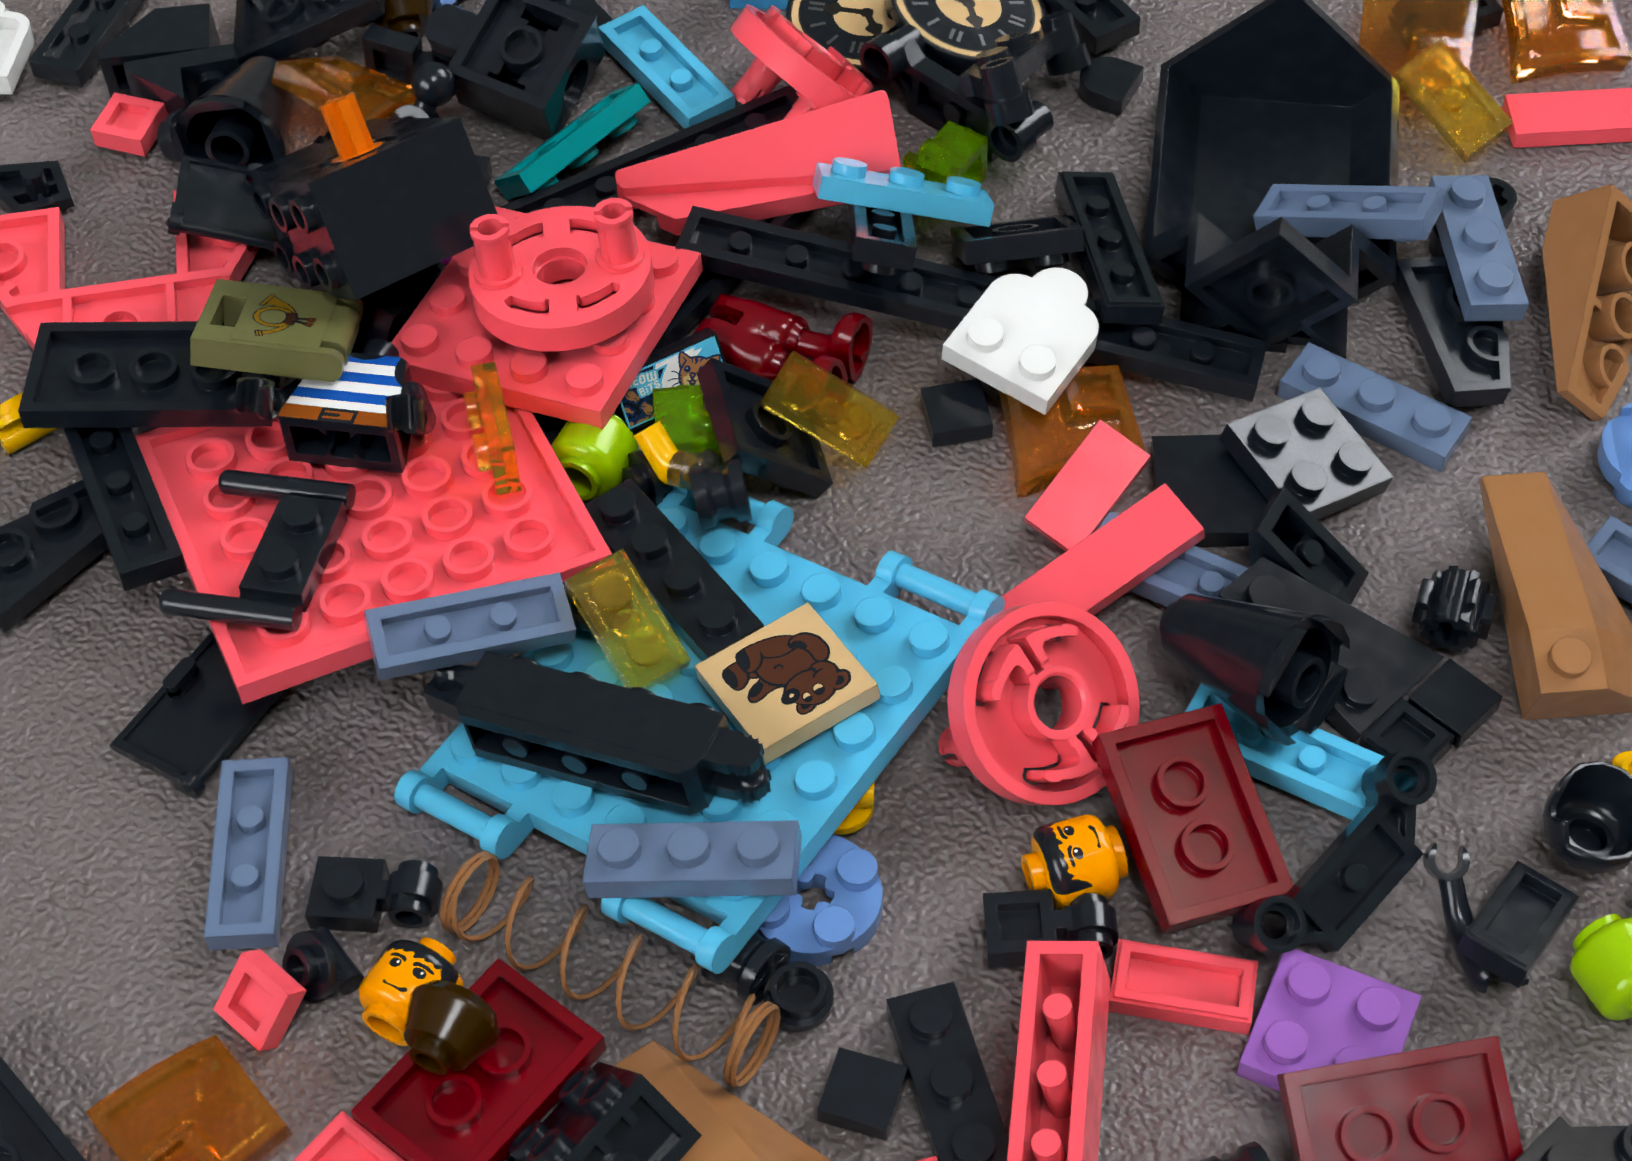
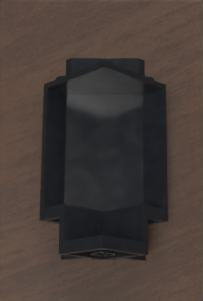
(1257, 107)

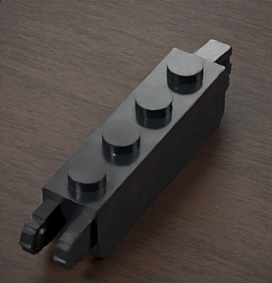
(600, 733)

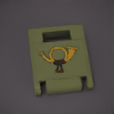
(275, 331)

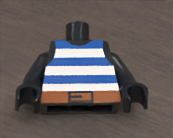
(348, 422)

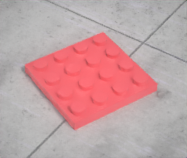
(571, 385)

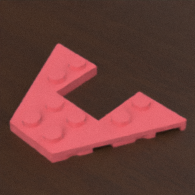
(35, 278)

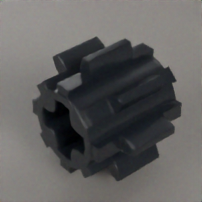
(1454, 609)

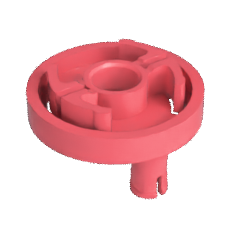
(791, 55)
(580, 243)
(1004, 729)

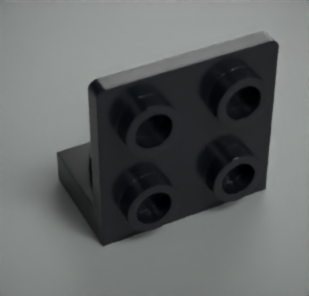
(607, 1117)

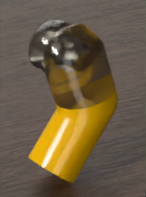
(668, 462)

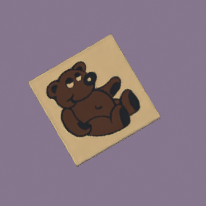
(787, 682)

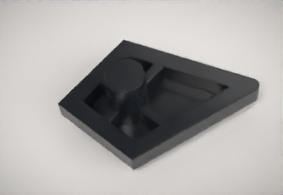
(33, 187)

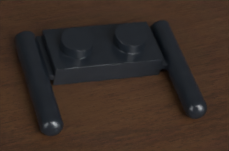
(287, 558)

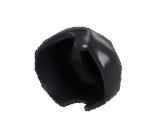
(1591, 817)

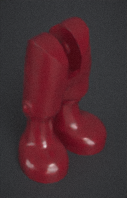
(763, 338)

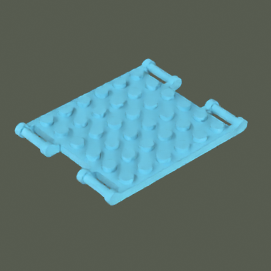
(815, 783)

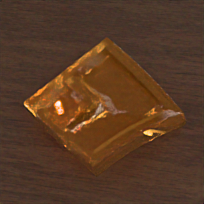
(1403, 29)
(1563, 37)
(332, 77)
(1046, 442)
(190, 1110)

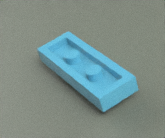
(665, 68)
(903, 192)
(1314, 768)

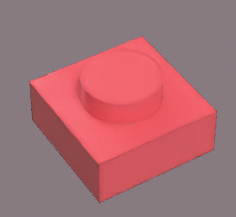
(128, 124)
(259, 1000)

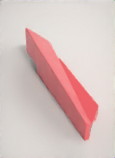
(764, 168)

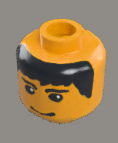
(1075, 859)
(394, 976)

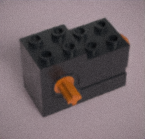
(372, 200)

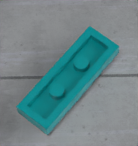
(574, 143)

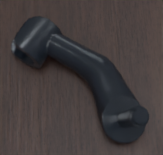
(1458, 913)

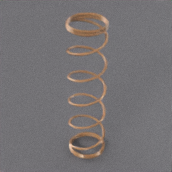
(742, 1026)

